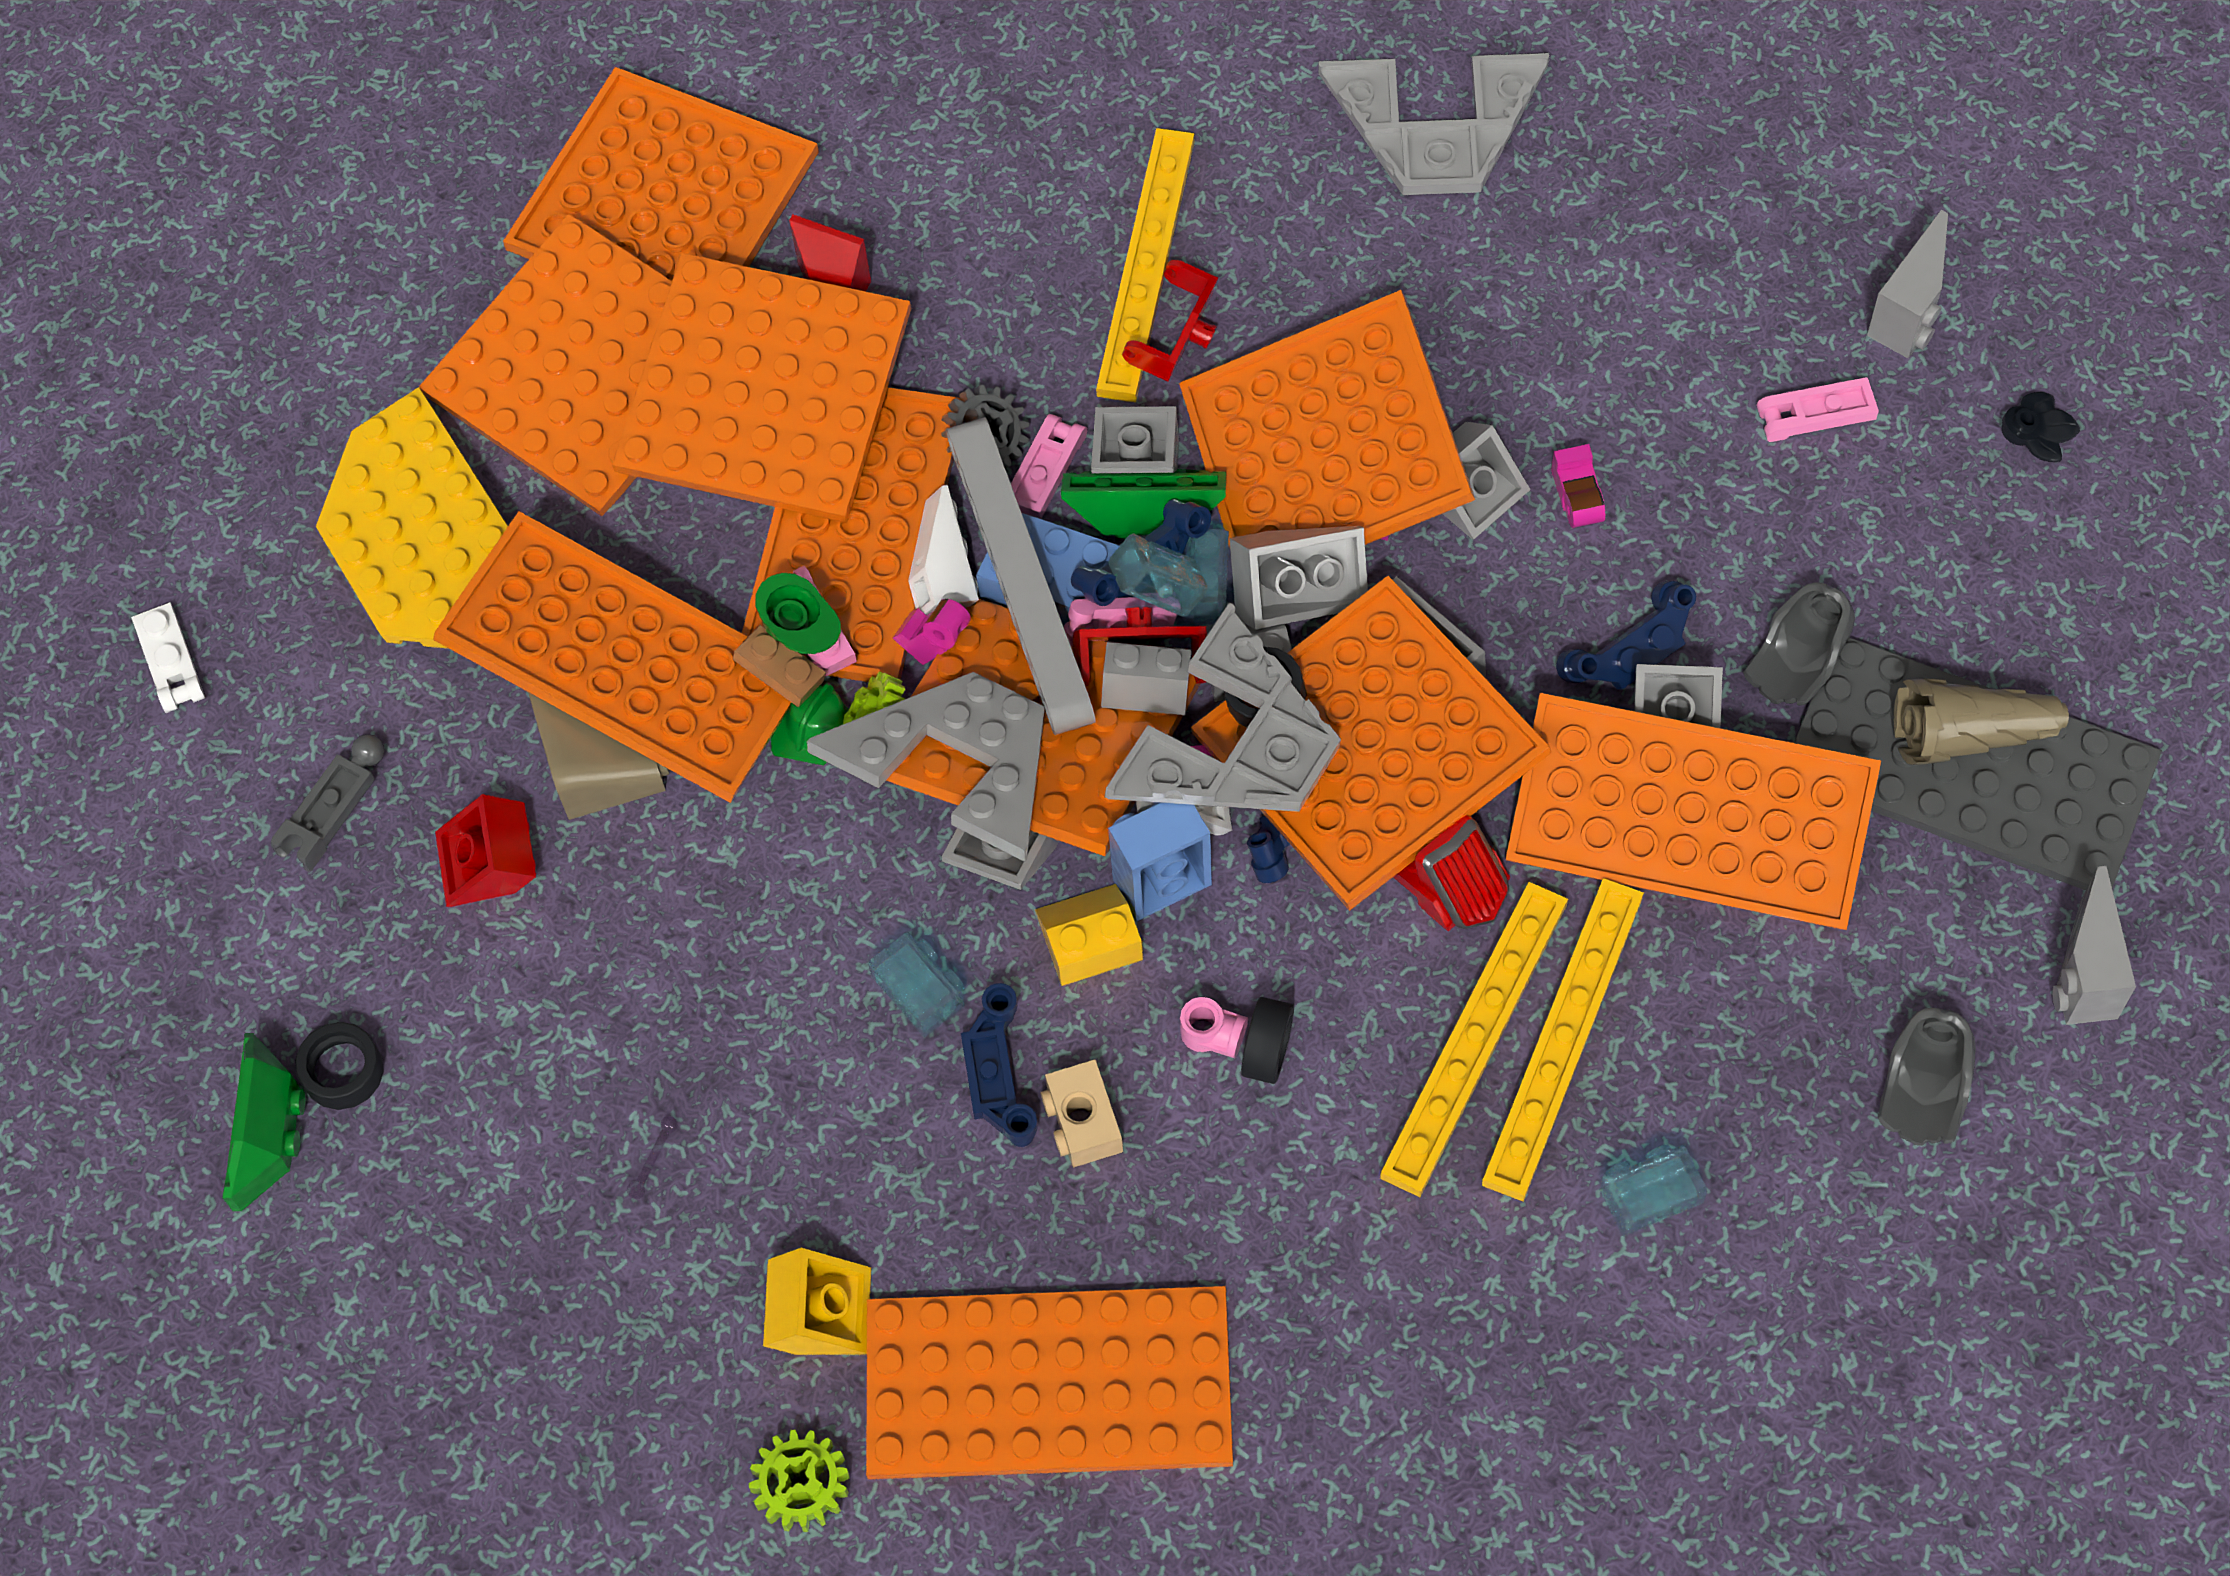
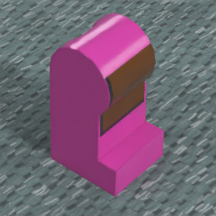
(1578, 486)
(932, 633)

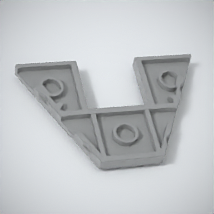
(1437, 153)
(972, 718)
(1273, 760)

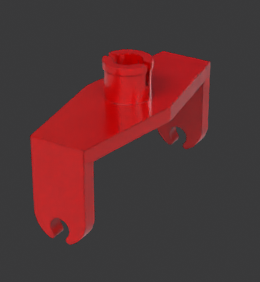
(1195, 330)
(1138, 628)

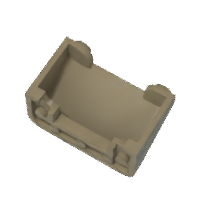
(590, 766)

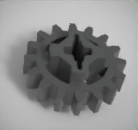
(976, 406)

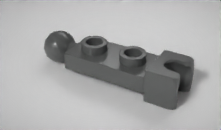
(329, 803)

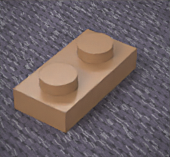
(779, 667)

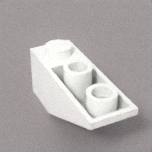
(940, 557)

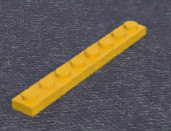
(1146, 261)
(1473, 1040)
(1562, 1040)

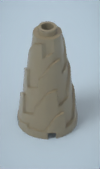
(1967, 720)

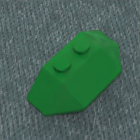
(1135, 501)
(262, 1125)

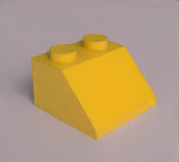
(1090, 934)
(816, 1304)

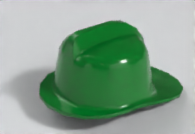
(797, 614)
(817, 714)

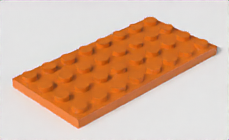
(868, 560)
(615, 655)
(1695, 811)
(1048, 1383)

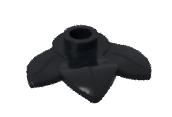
(2039, 426)

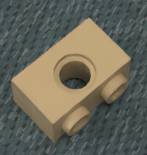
(1082, 1089)

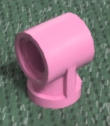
(1225, 1034)

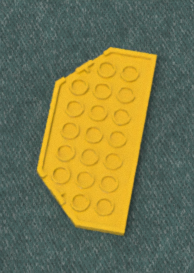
(407, 520)

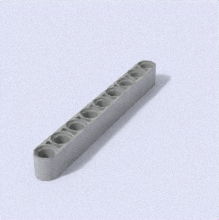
(1020, 577)

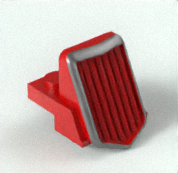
(1458, 877)

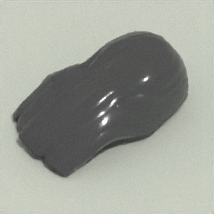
(1802, 645)
(1929, 1078)

